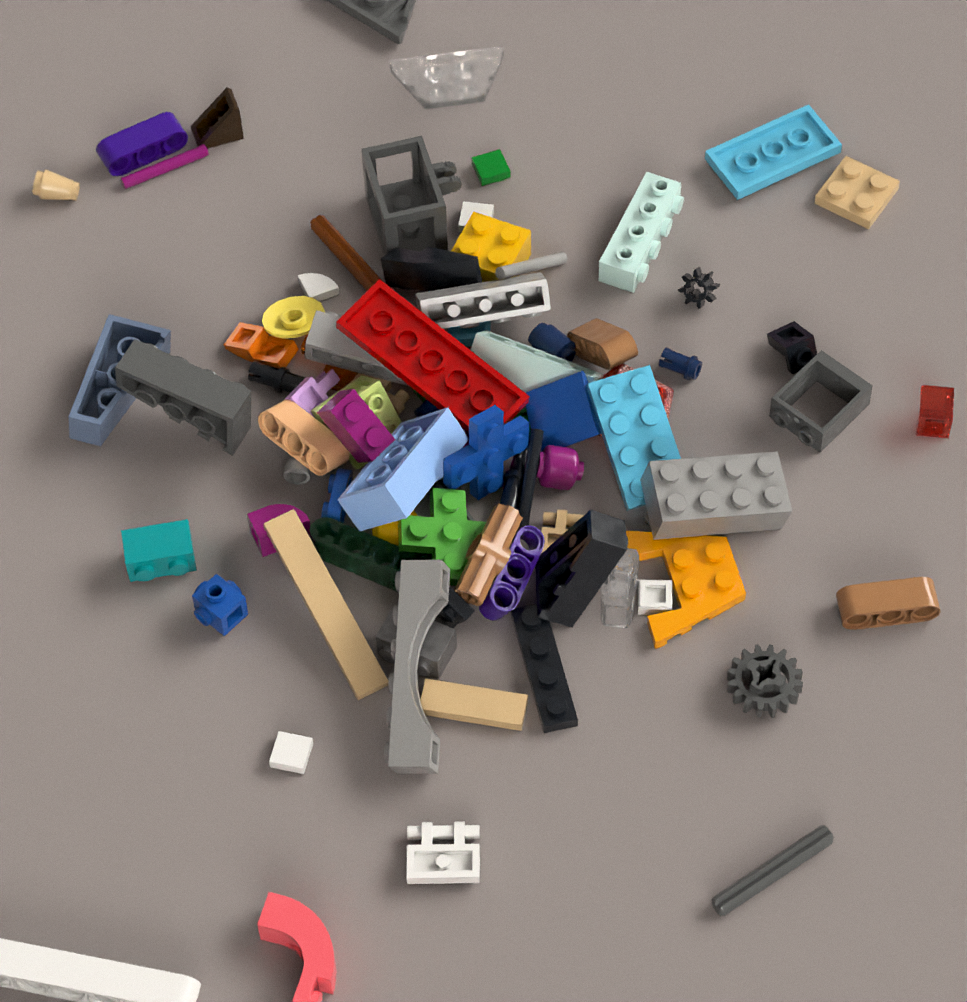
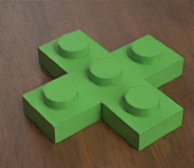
(444, 533)

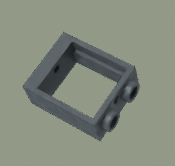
(836, 379)

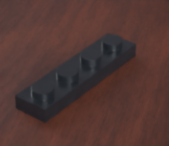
(544, 669)

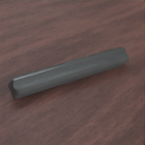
(772, 870)

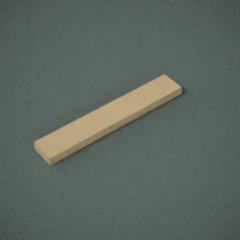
(326, 604)

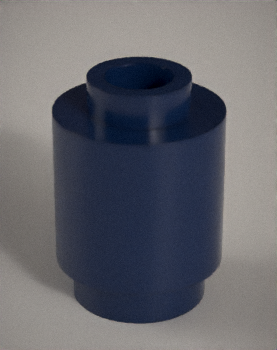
(552, 341)

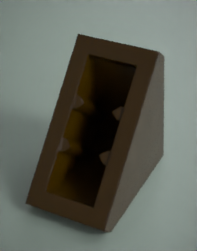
(219, 122)

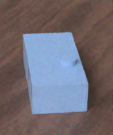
(404, 471)

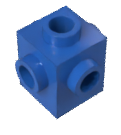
(219, 604)

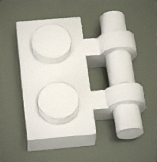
(443, 862)

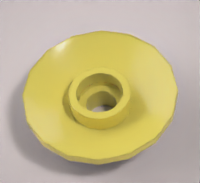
(291, 316)

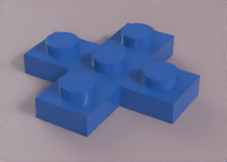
(488, 448)

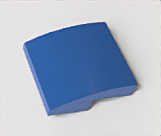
(563, 411)

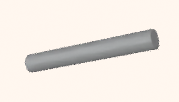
(531, 265)

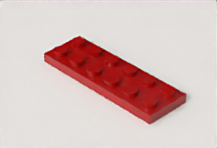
(428, 356)

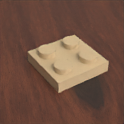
(857, 192)

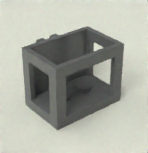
(412, 210)

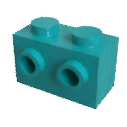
(158, 550)

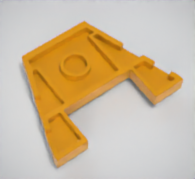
(701, 577)

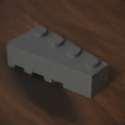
(187, 393)

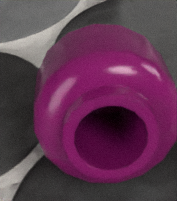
(559, 467)

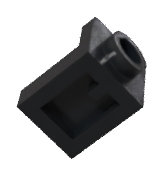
(795, 344)
(455, 611)

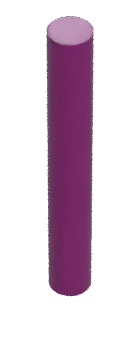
(164, 166)

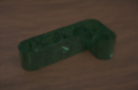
(337, 540)

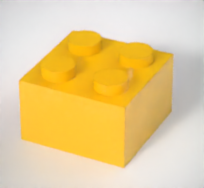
(493, 243)

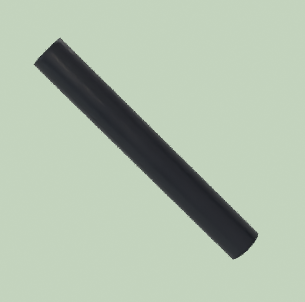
(530, 475)

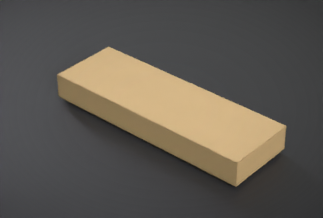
(474, 704)

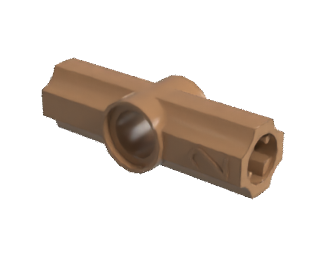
(488, 554)

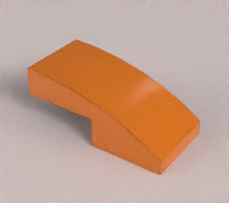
(254, 343)

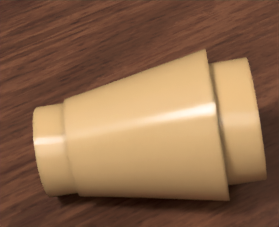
(54, 186)

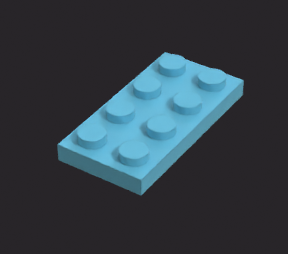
(773, 152)
(632, 428)

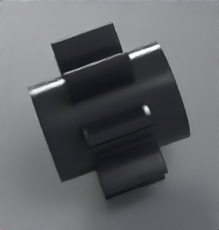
(702, 280)

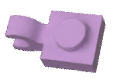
(313, 391)

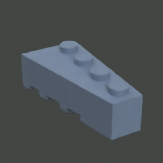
(99, 400)

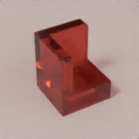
(935, 411)

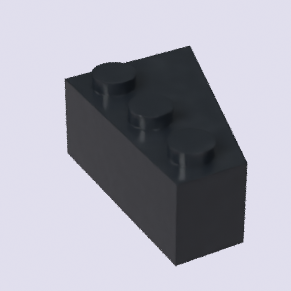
(577, 566)

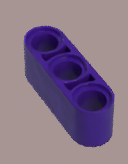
(142, 144)
(523, 564)

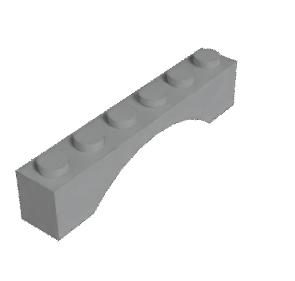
(422, 596)

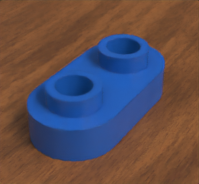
(337, 485)

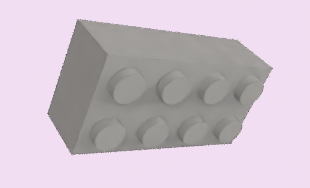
(715, 495)

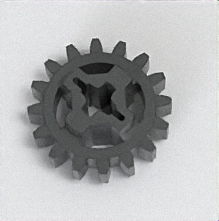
(771, 692)

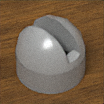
(296, 472)

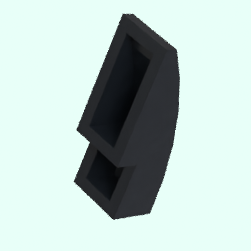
(429, 269)

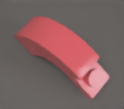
(300, 929)

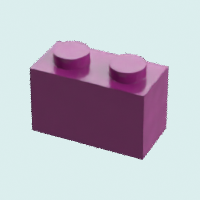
(356, 426)

